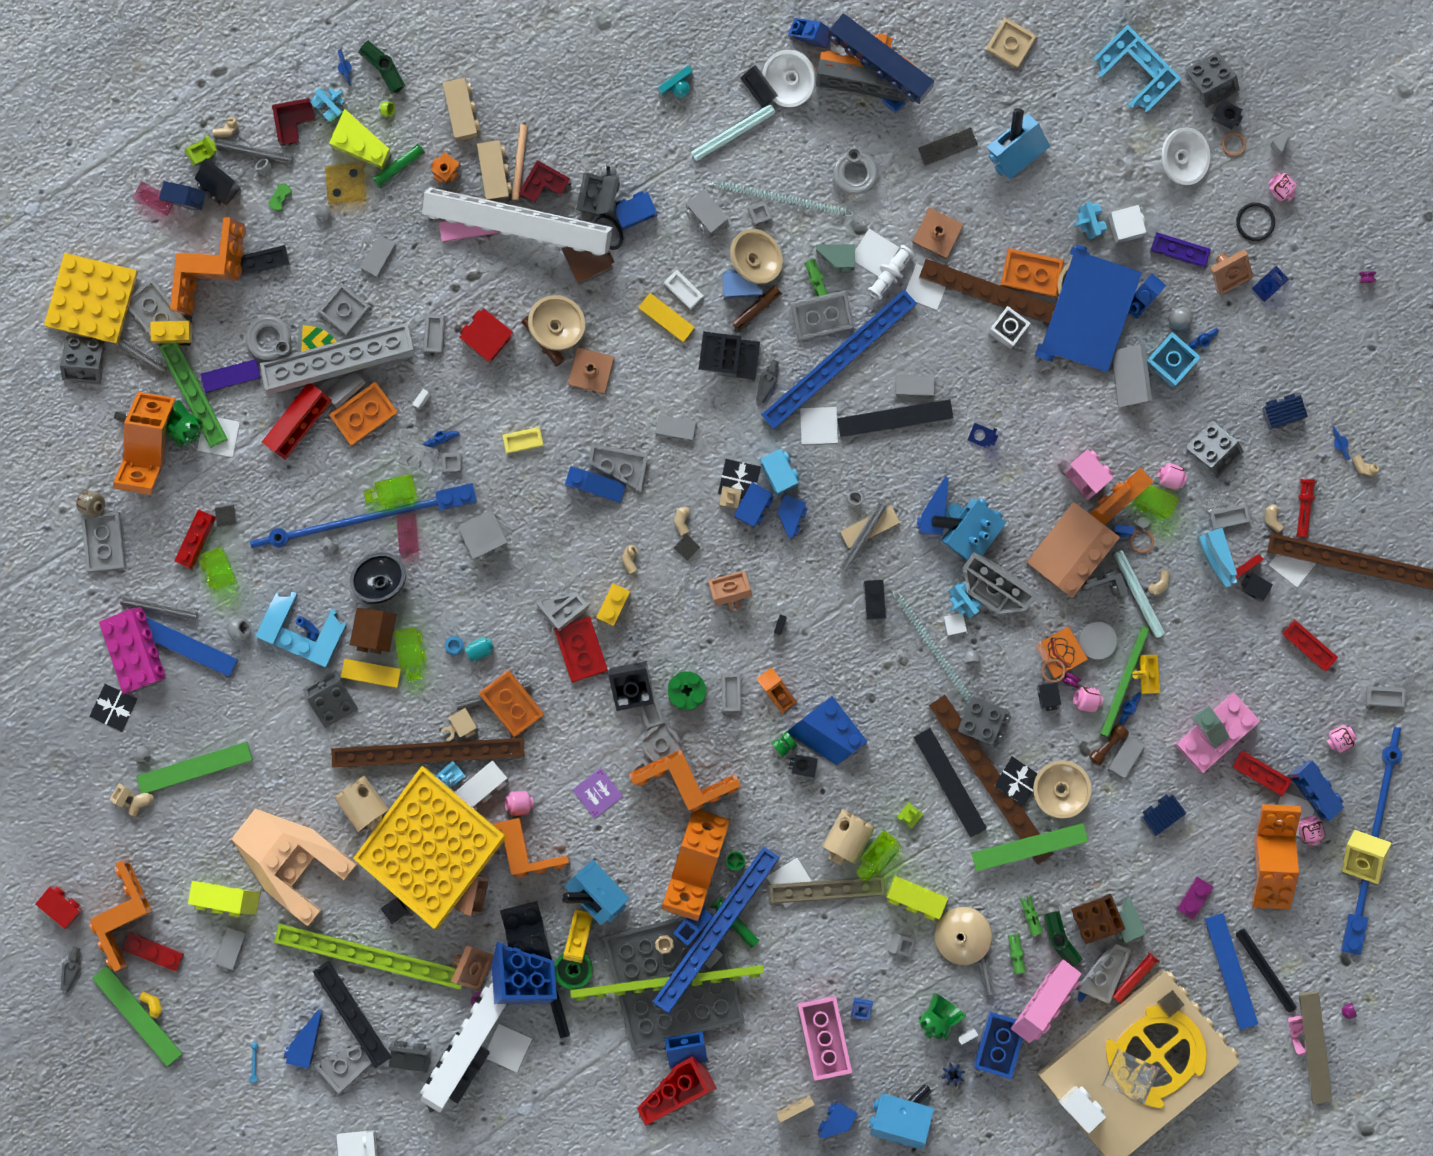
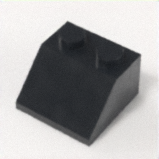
(217, 182)
(631, 686)

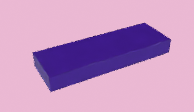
(1180, 250)
(230, 375)

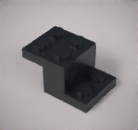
(729, 355)
(526, 929)
(469, 1074)

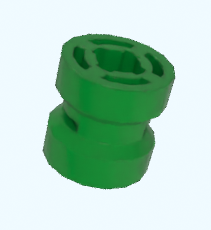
(780, 746)
(735, 860)

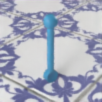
(253, 1078)

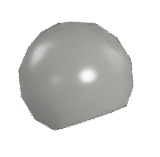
(1180, 318)
(239, 629)

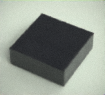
(780, 624)

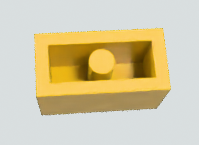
(171, 332)
(613, 604)

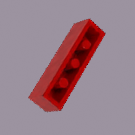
(296, 421)

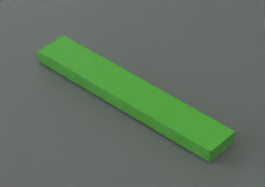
(193, 393)
(1124, 681)
(194, 768)
(1029, 847)
(137, 1015)

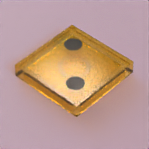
(345, 183)

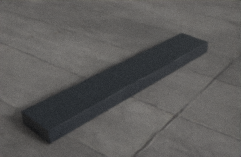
(895, 418)
(950, 782)
(352, 1014)

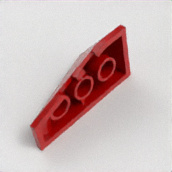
(681, 1087)

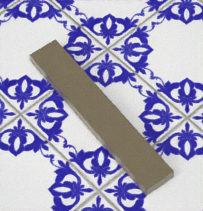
(826, 890)
(1315, 1047)

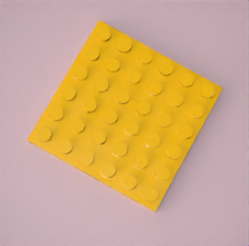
(429, 847)

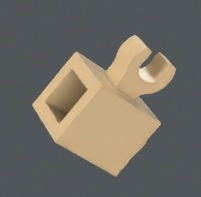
(462, 724)

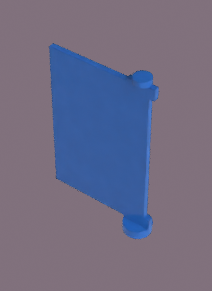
(1090, 311)

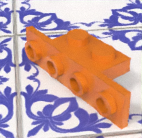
(1121, 496)

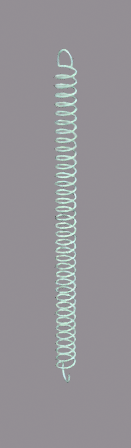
(782, 198)
(922, 636)

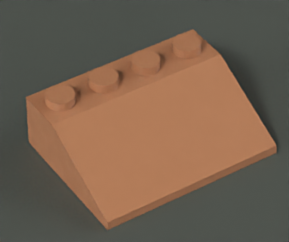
(1073, 549)

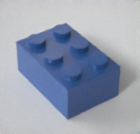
(998, 1046)

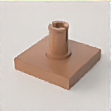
(937, 233)
(1231, 271)
(591, 370)
(730, 589)
(471, 967)

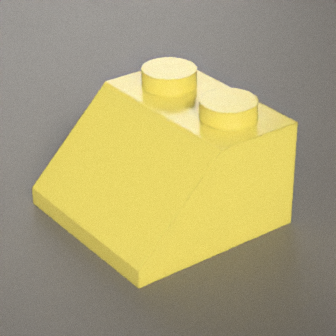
(1366, 856)

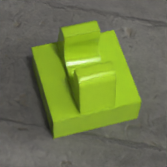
(909, 815)

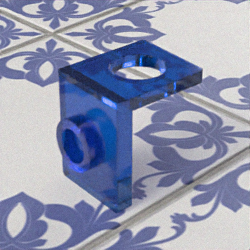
(1270, 284)
(990, 436)

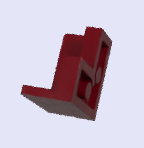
(288, 115)
(541, 177)

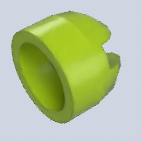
(387, 109)

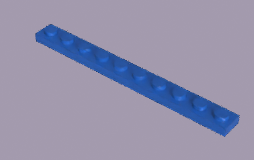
(838, 359)
(716, 930)

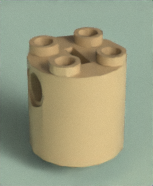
(362, 804)
(847, 838)

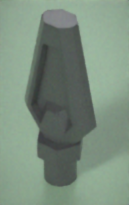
(767, 381)
(70, 970)

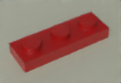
(195, 539)
(1309, 645)
(1261, 773)
(153, 951)

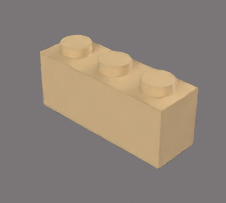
(461, 109)
(494, 170)

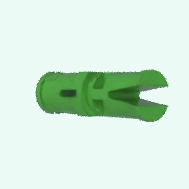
(815, 277)
(1031, 916)
(1017, 954)

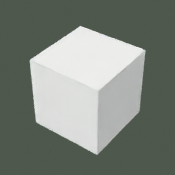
(1127, 224)
(1009, 327)

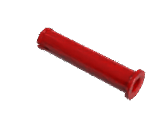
(1135, 977)

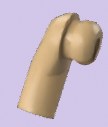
(228, 130)
(1364, 468)
(680, 518)
(1271, 518)
(1161, 585)
(140, 801)

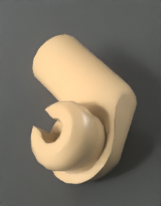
(628, 558)

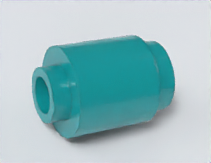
(479, 648)

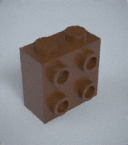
(587, 265)
(372, 630)
(1098, 918)

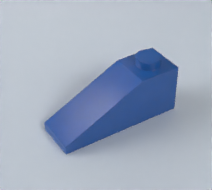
(594, 484)
(936, 507)
(302, 1047)

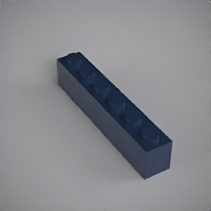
(880, 58)

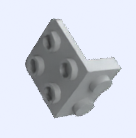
(483, 536)

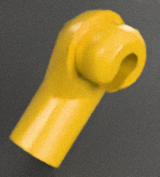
(153, 1003)

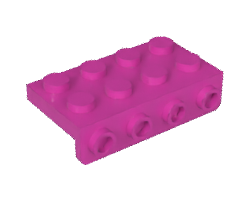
(132, 649)

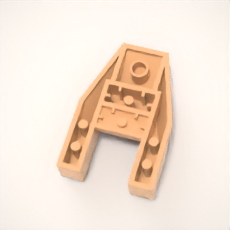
(279, 855)

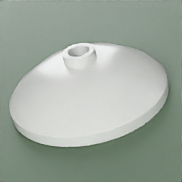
(779, 72)
(1193, 156)

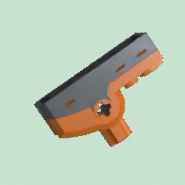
(850, 76)

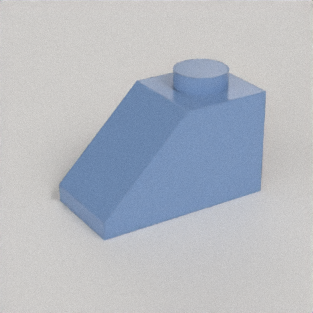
(737, 287)

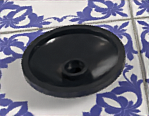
(374, 571)

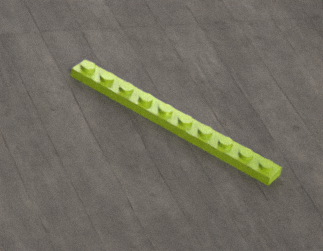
(366, 955)
(658, 983)

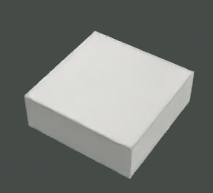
(421, 399)
(955, 624)
(966, 1036)

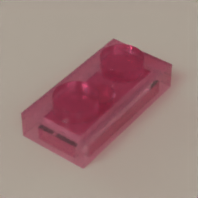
(149, 196)
(407, 534)

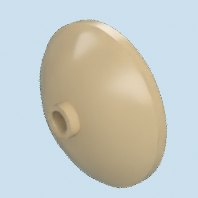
(763, 253)
(559, 312)
(1076, 789)
(976, 934)

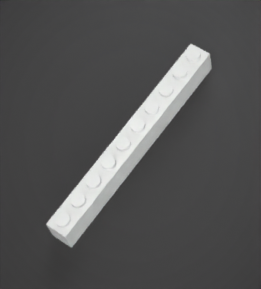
(517, 221)

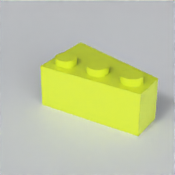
(359, 142)
(916, 898)
(223, 899)

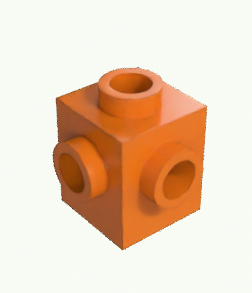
(441, 163)

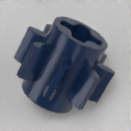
(954, 1080)

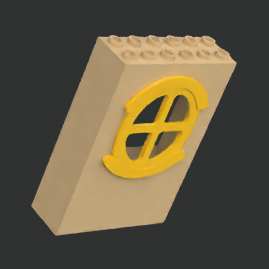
(1091, 1055)

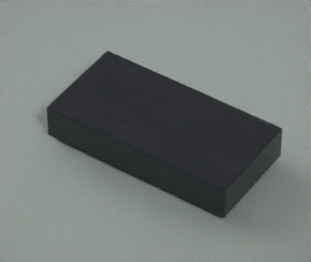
(759, 86)

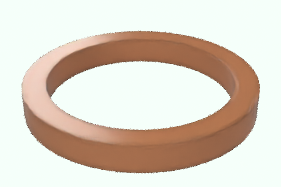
(1233, 154)
(1140, 551)
(1064, 670)

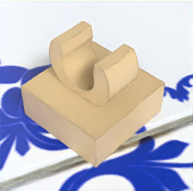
(730, 497)
(120, 795)

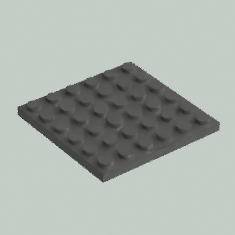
(700, 1008)

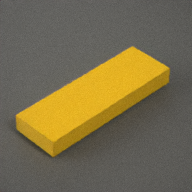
(666, 317)
(371, 673)
(578, 936)

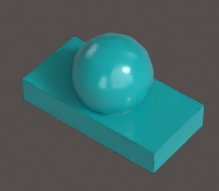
(677, 83)

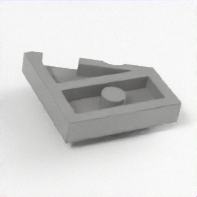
(563, 609)

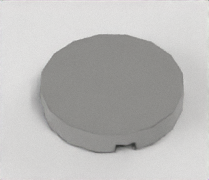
(1098, 640)
(667, 742)

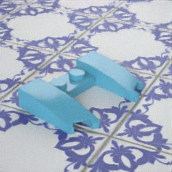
(1130, 42)
(1218, 555)
(272, 631)

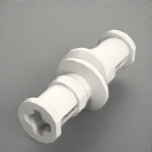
(890, 272)

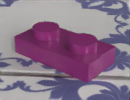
(1194, 898)

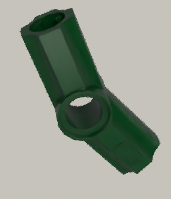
(376, 57)
(1054, 928)

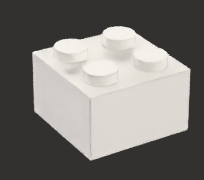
(1085, 1112)

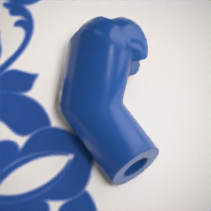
(308, 625)

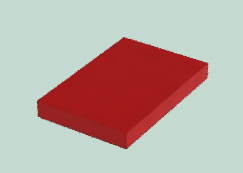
(581, 650)

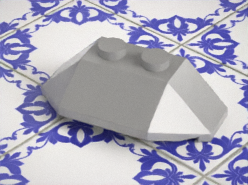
(996, 586)

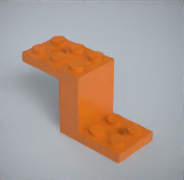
(205, 266)
(144, 443)
(685, 781)
(518, 851)
(1276, 856)
(695, 864)
(120, 916)

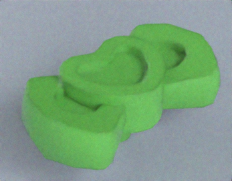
(279, 197)

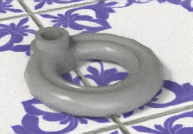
(844, 161)
(284, 338)

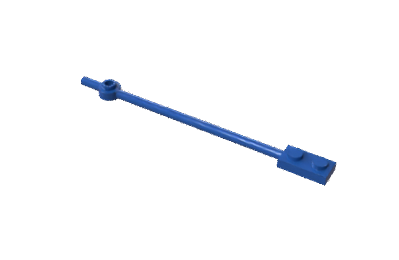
(445, 500)
(1357, 924)

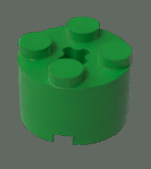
(696, 696)
(574, 980)

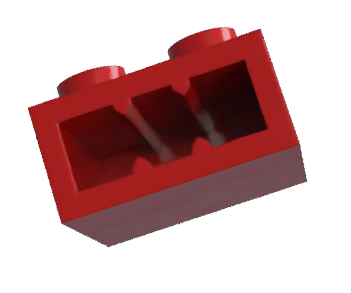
(486, 335)

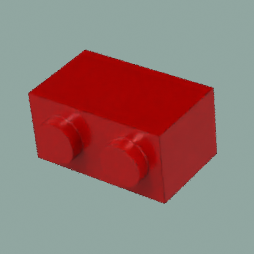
(58, 906)

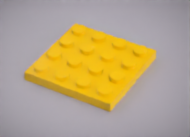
(91, 298)

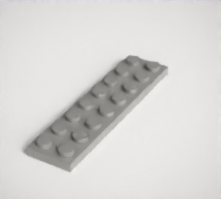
(337, 358)

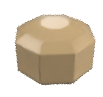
(664, 944)

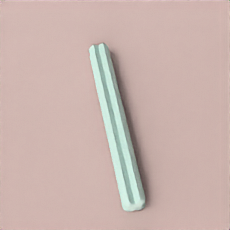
(733, 132)
(1139, 594)

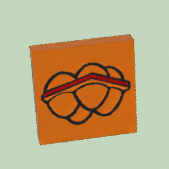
(1065, 648)

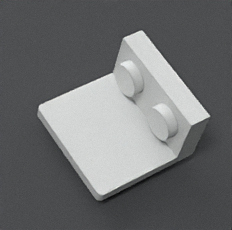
(357, 1143)

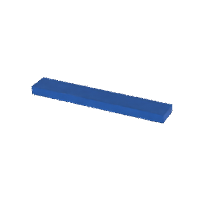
(192, 648)
(1231, 971)

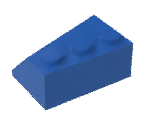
(829, 732)
(1317, 790)
(522, 977)

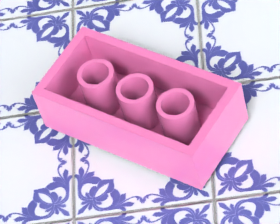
(1088, 474)
(1237, 721)
(1046, 1002)
(824, 1038)

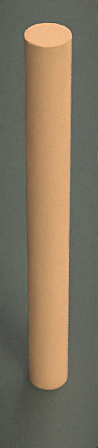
(519, 162)

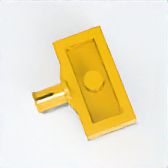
(1149, 674)

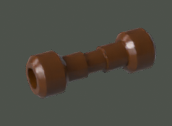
(1119, 733)

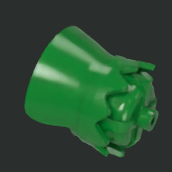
(183, 426)
(940, 1017)

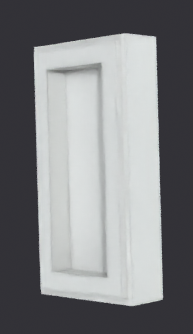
(683, 289)

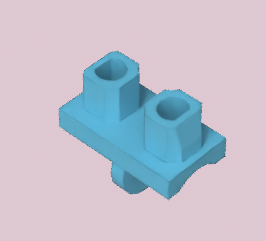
(322, 98)
(1088, 220)
(962, 602)
(450, 774)

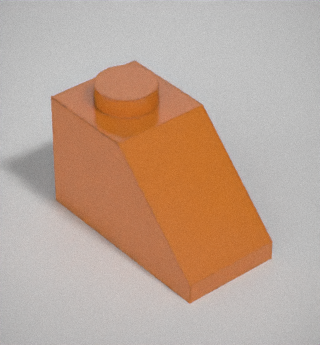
(776, 690)

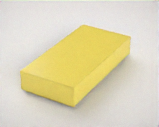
(523, 440)

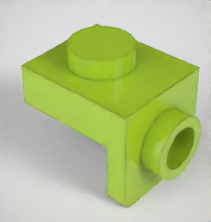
(199, 151)

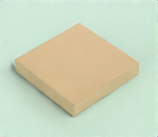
(1011, 43)
(795, 1108)

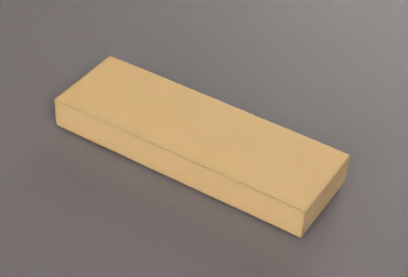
(885, 522)

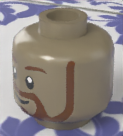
(90, 503)

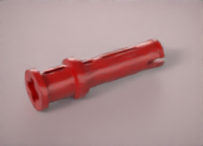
(1309, 497)

